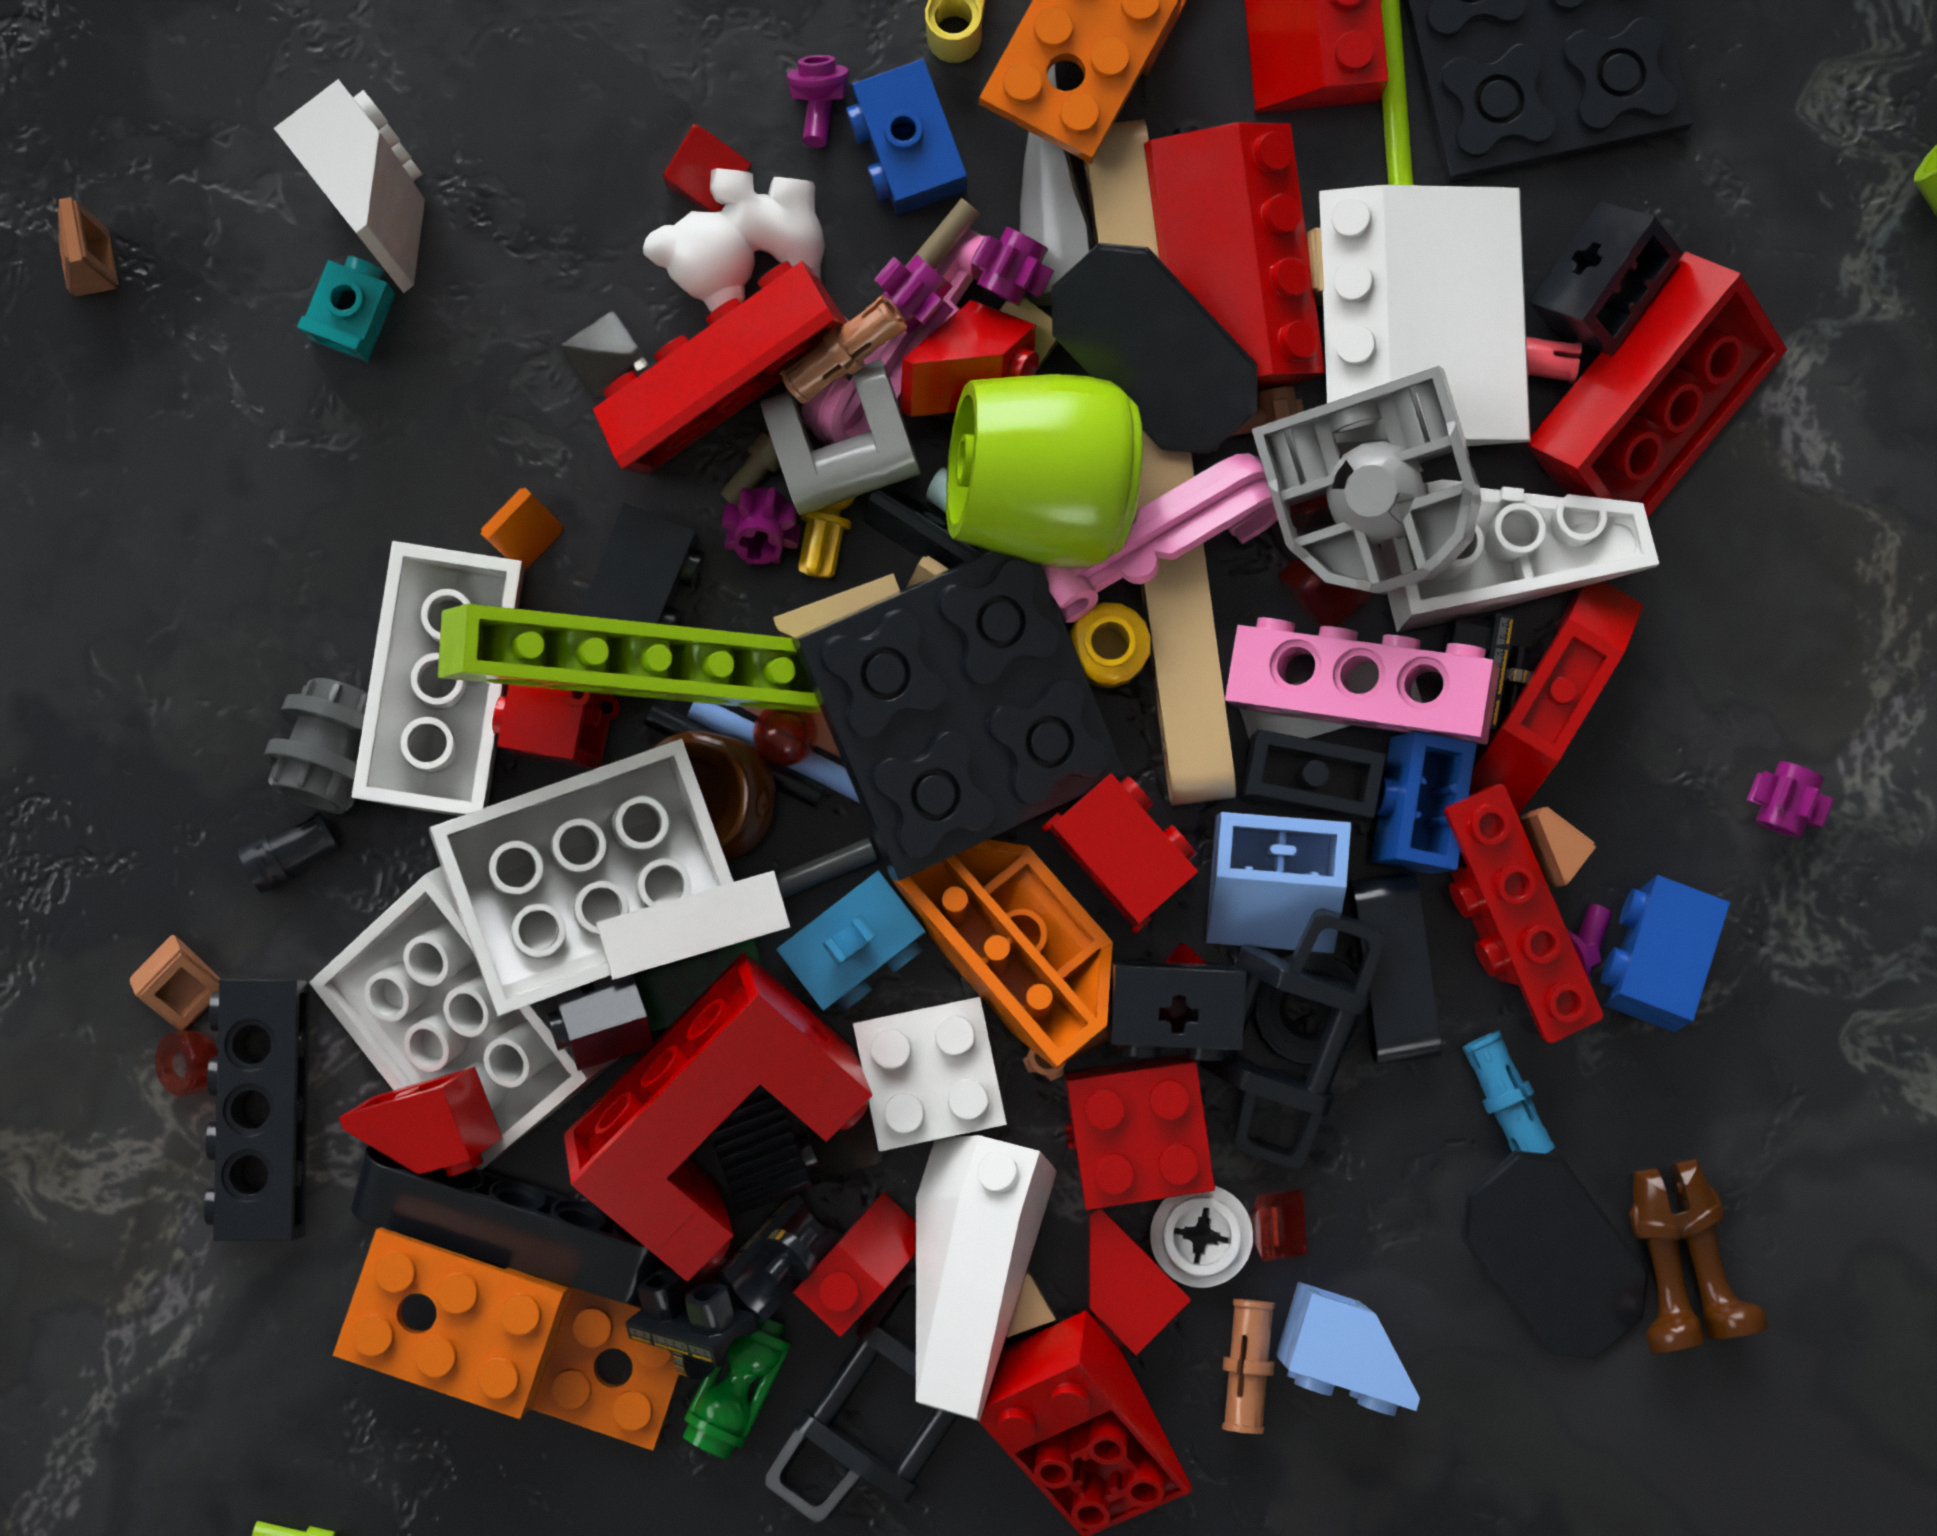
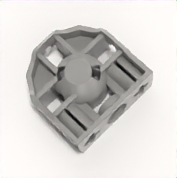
(1305, 463)

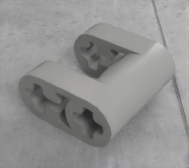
(848, 466)

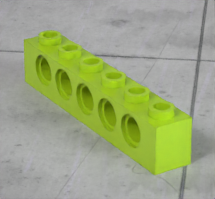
(622, 658)

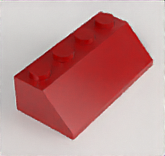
(1315, 53)
(1239, 240)
(717, 371)
(1664, 392)

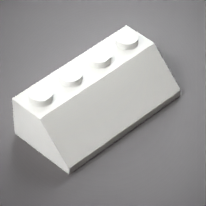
(363, 173)
(426, 736)

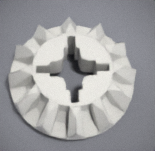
(1218, 1261)

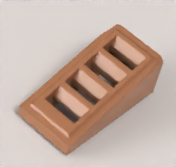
(85, 250)

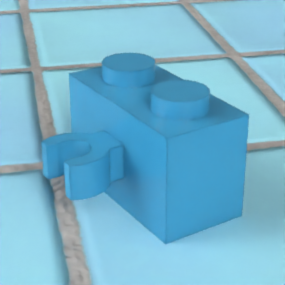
(852, 943)

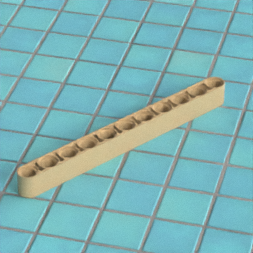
(1178, 597)

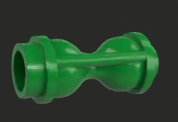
(722, 1413)

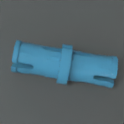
(1507, 1094)

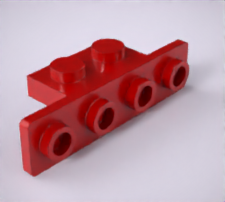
(1516, 914)

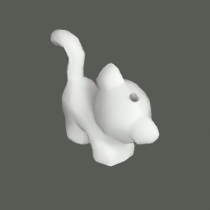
(715, 251)

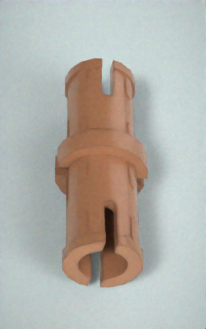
(843, 349)
(1248, 1366)

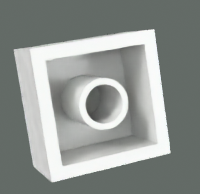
(929, 1073)

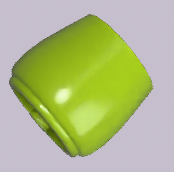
(1045, 468)

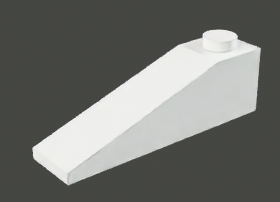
(1521, 552)
(973, 1247)

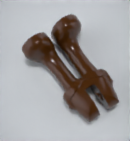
(1700, 1210)

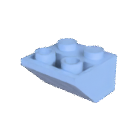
(1273, 878)
(1344, 1345)

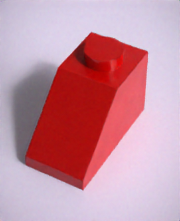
(967, 347)
(429, 1123)
(860, 1264)
(1126, 1286)

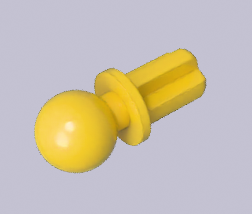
(823, 540)

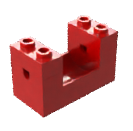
(638, 1136)

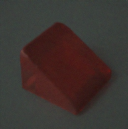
(1323, 601)

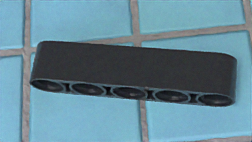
(505, 1225)

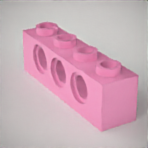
(1459, 712)

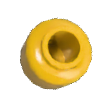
(1111, 644)

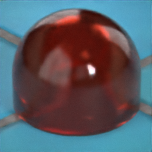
(785, 736)
(197, 1051)

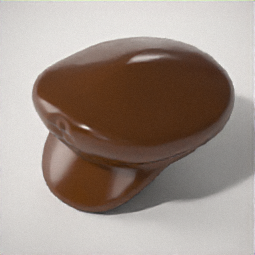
(734, 786)

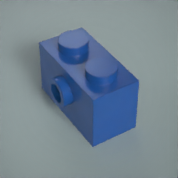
(908, 138)
(1419, 782)
(1663, 952)

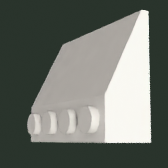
(1425, 285)
(571, 854)
(423, 1012)

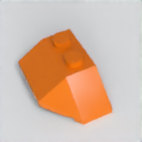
(1018, 943)

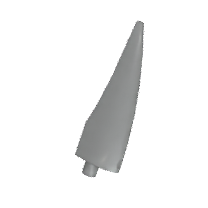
(1053, 206)

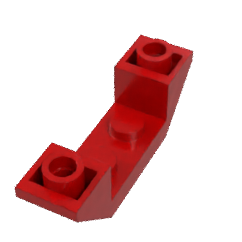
(1559, 693)

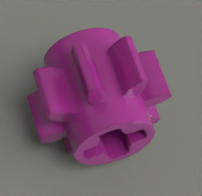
(1012, 266)
(916, 292)
(760, 526)
(1790, 799)

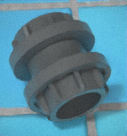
(323, 749)

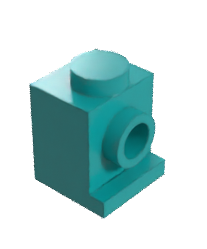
(356, 328)

